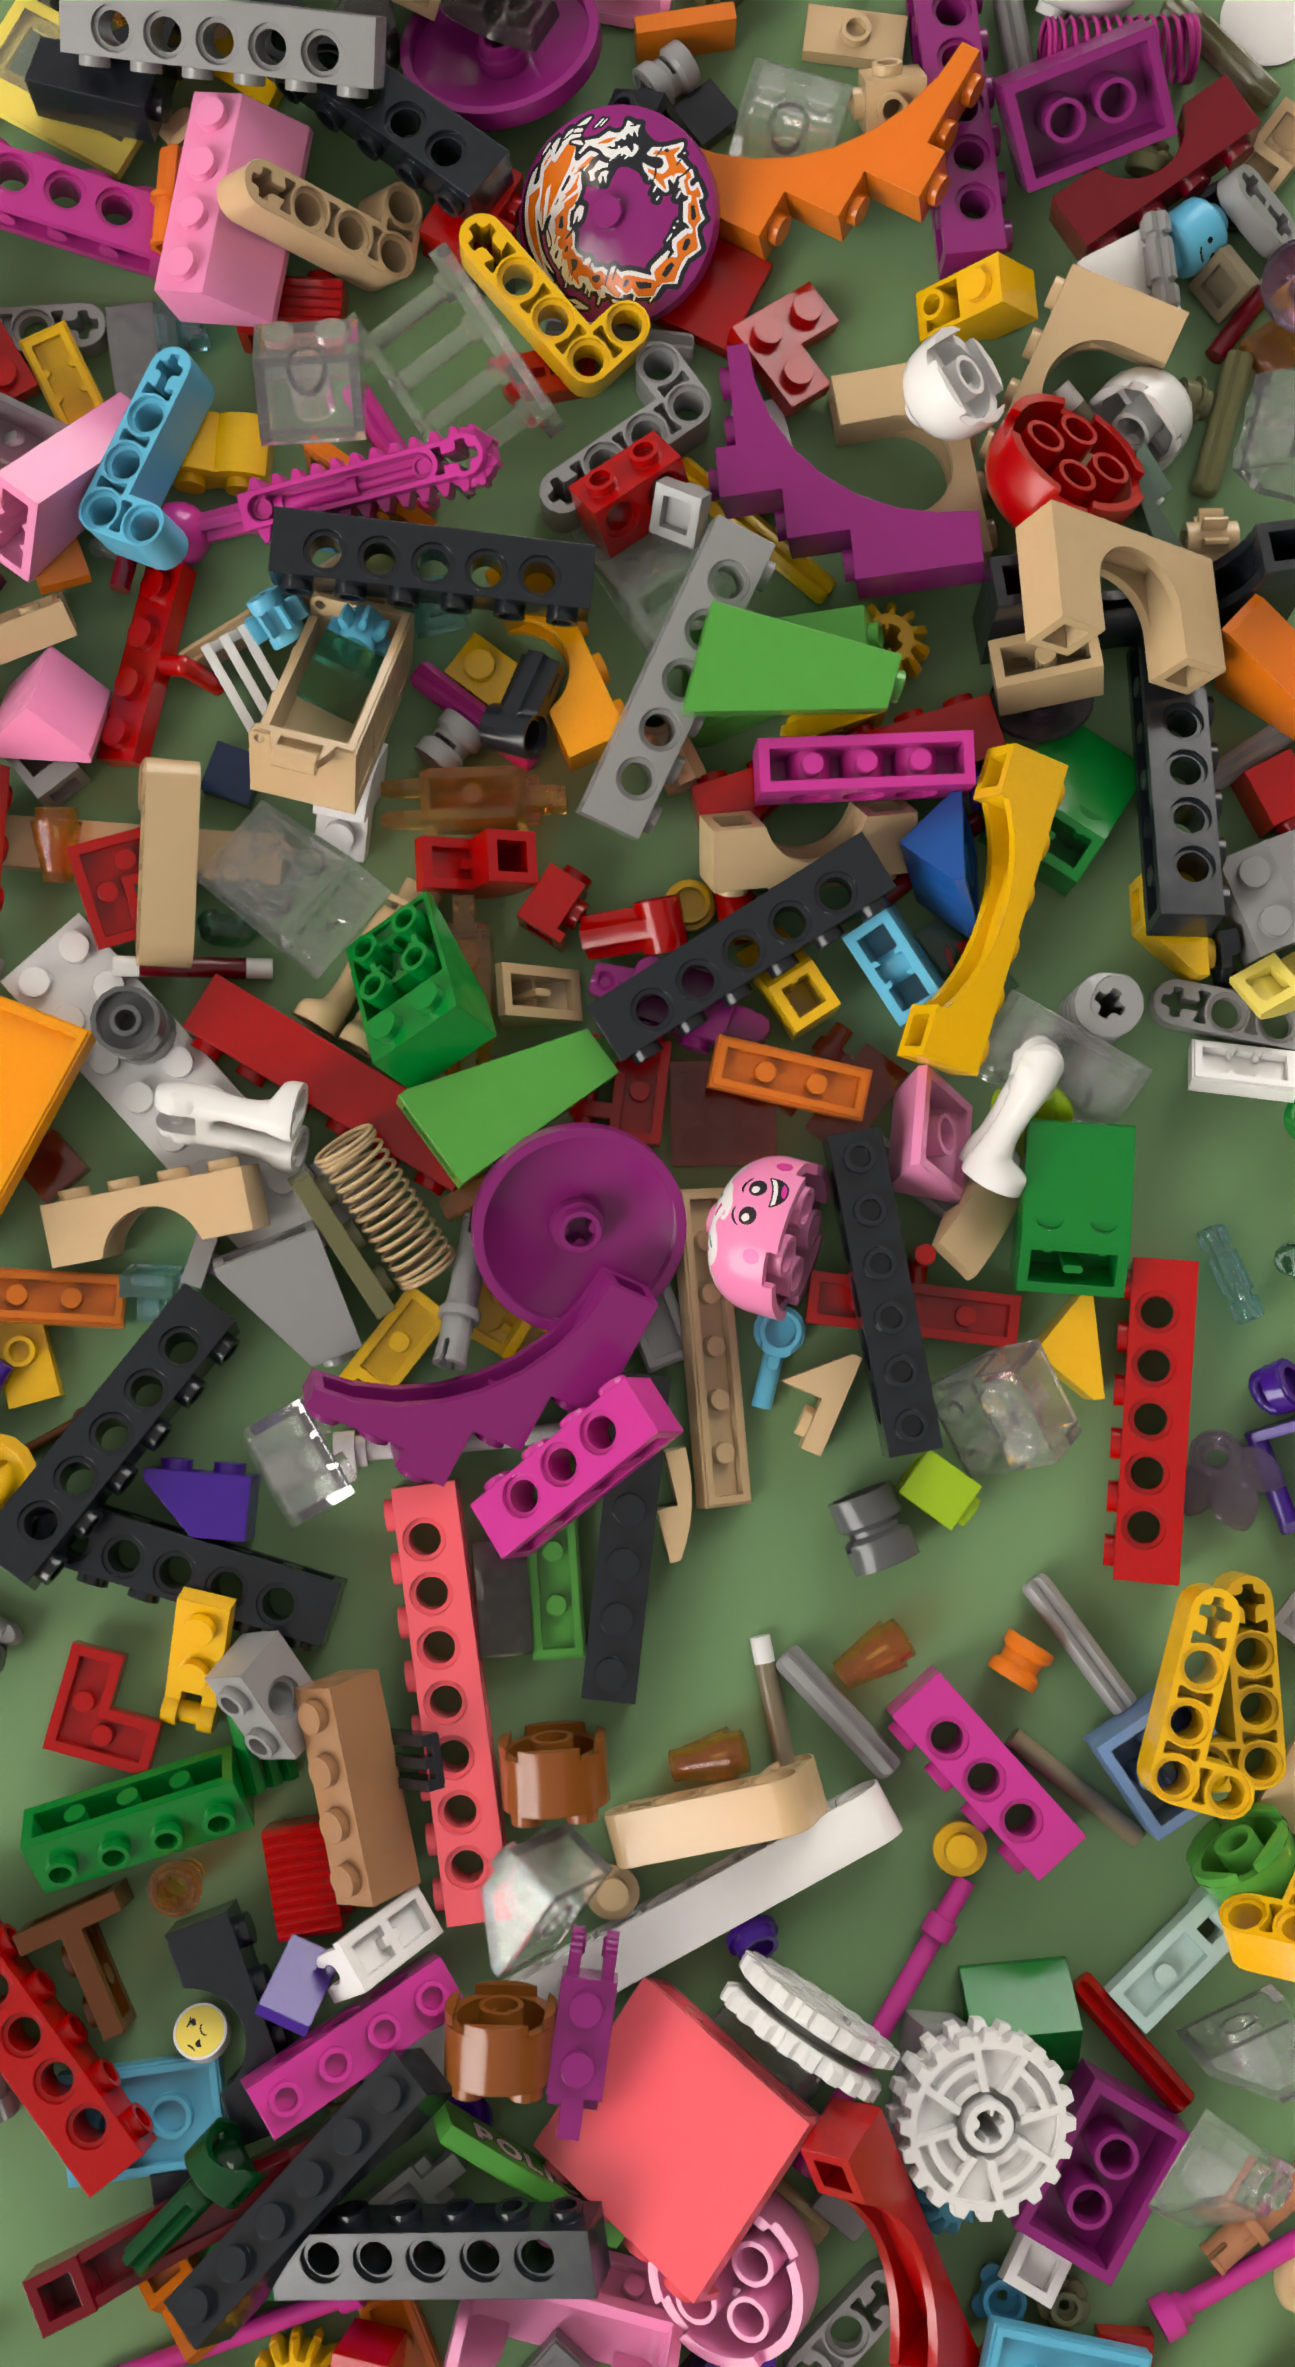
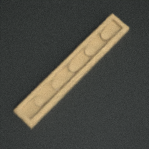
(711, 1368)

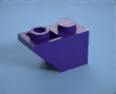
(207, 1502)

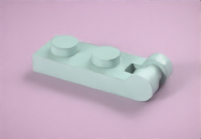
(1170, 1963)

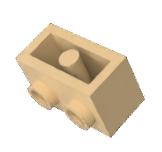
(1036, 678)

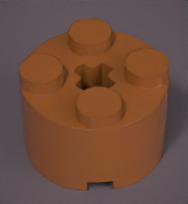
(554, 1773)
(499, 2042)

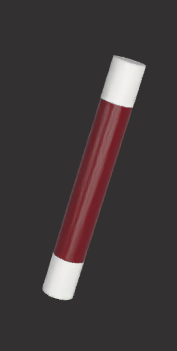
(201, 968)

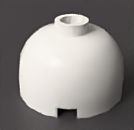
(951, 387)
(1147, 409)

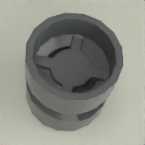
(133, 1025)
(873, 1528)

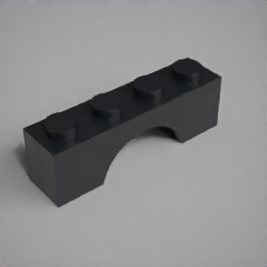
(218, 1956)

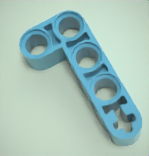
(143, 461)

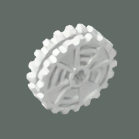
(810, 2026)
(1014, 2145)

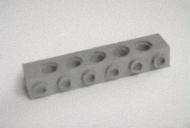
(359, 39)
(722, 549)

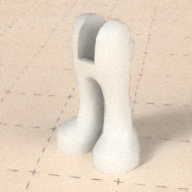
(214, 1119)
(990, 1150)

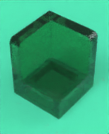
(339, 676)

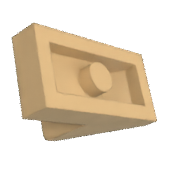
(830, 1386)

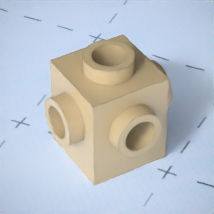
(885, 91)

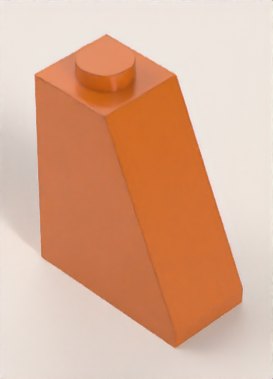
(1260, 664)

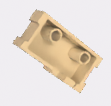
(35, 626)

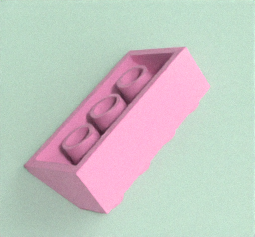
(207, 262)

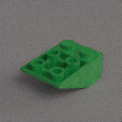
(1096, 793)
(417, 994)
(1074, 1208)

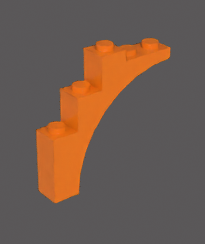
(832, 188)

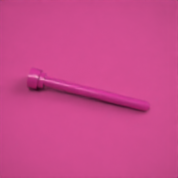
(1176, 2310)

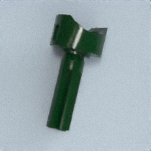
(218, 2174)

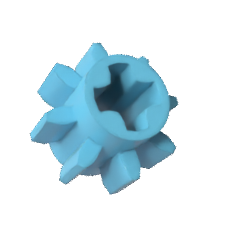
(276, 617)
(363, 626)

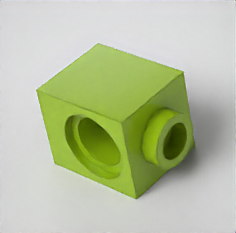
(939, 1489)

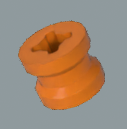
(1021, 1660)

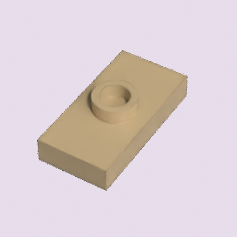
(852, 36)

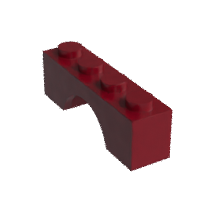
(1213, 133)

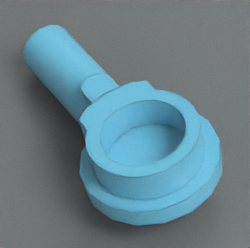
(777, 1341)

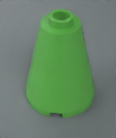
(1244, 1855)

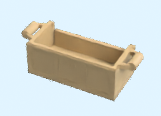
(311, 752)

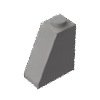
(294, 1293)

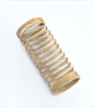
(348, 1157)

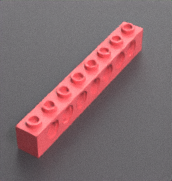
(478, 1779)

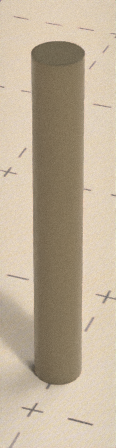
(1075, 1787)

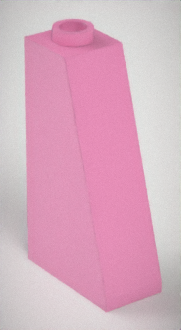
(46, 488)

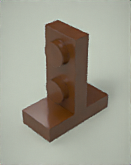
(87, 1954)

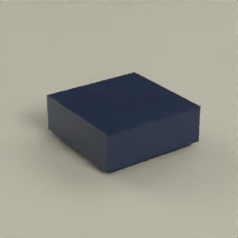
(229, 776)

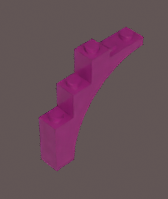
(881, 545)
(501, 1402)

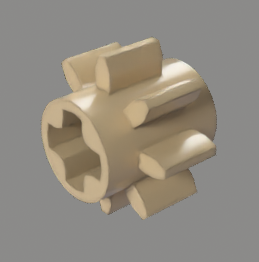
(1210, 533)

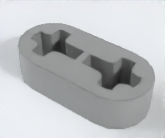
(1255, 210)

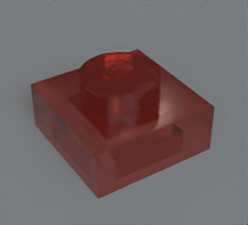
(54, 1167)

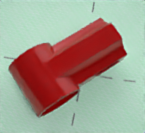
(646, 927)

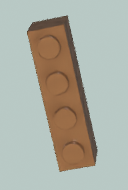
(357, 1787)

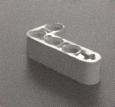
(661, 402)

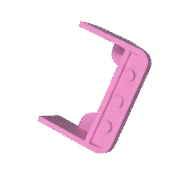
(614, 2329)

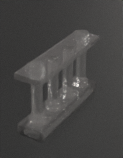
(476, 326)

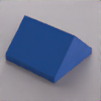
(945, 863)

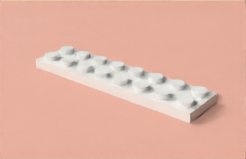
(65, 982)

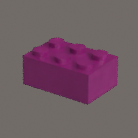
(1085, 105)
(1115, 2168)

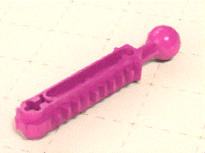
(348, 488)

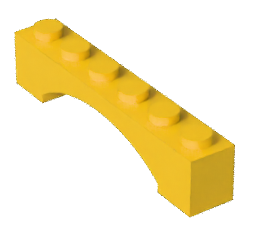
(1018, 804)

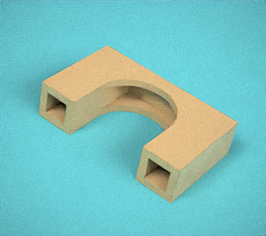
(1097, 316)
(872, 407)
(1169, 587)

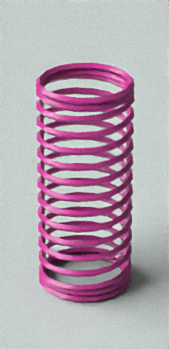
(1050, 43)

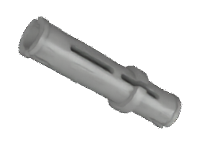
(460, 1310)

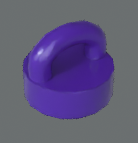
(1274, 1387)

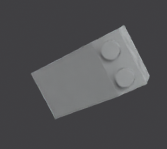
(1262, 897)

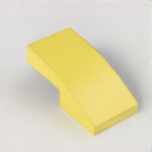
(1268, 986)

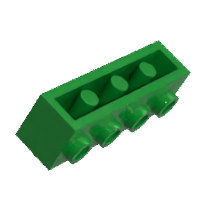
(136, 1819)

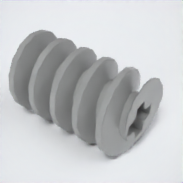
(1110, 994)

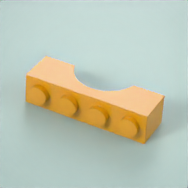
(584, 712)

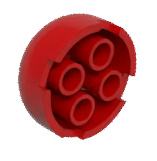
(1040, 457)

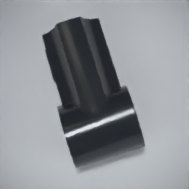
(520, 722)

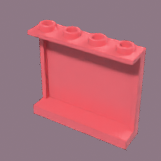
(682, 2139)

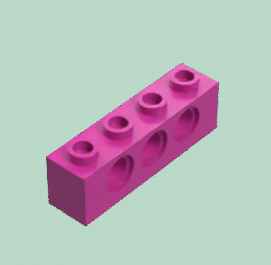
(81, 227)
(863, 767)
(642, 1430)
(1048, 1830)
(350, 2044)

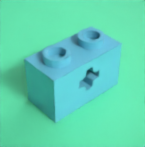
(894, 962)

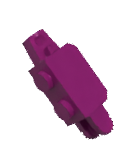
(652, 1011)
(582, 2033)

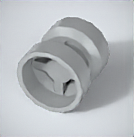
(671, 72)
(450, 742)

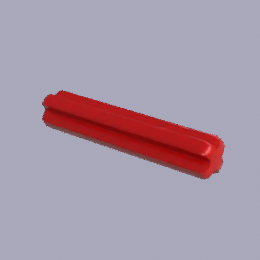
(1132, 2043)

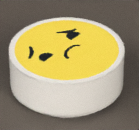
(202, 2033)

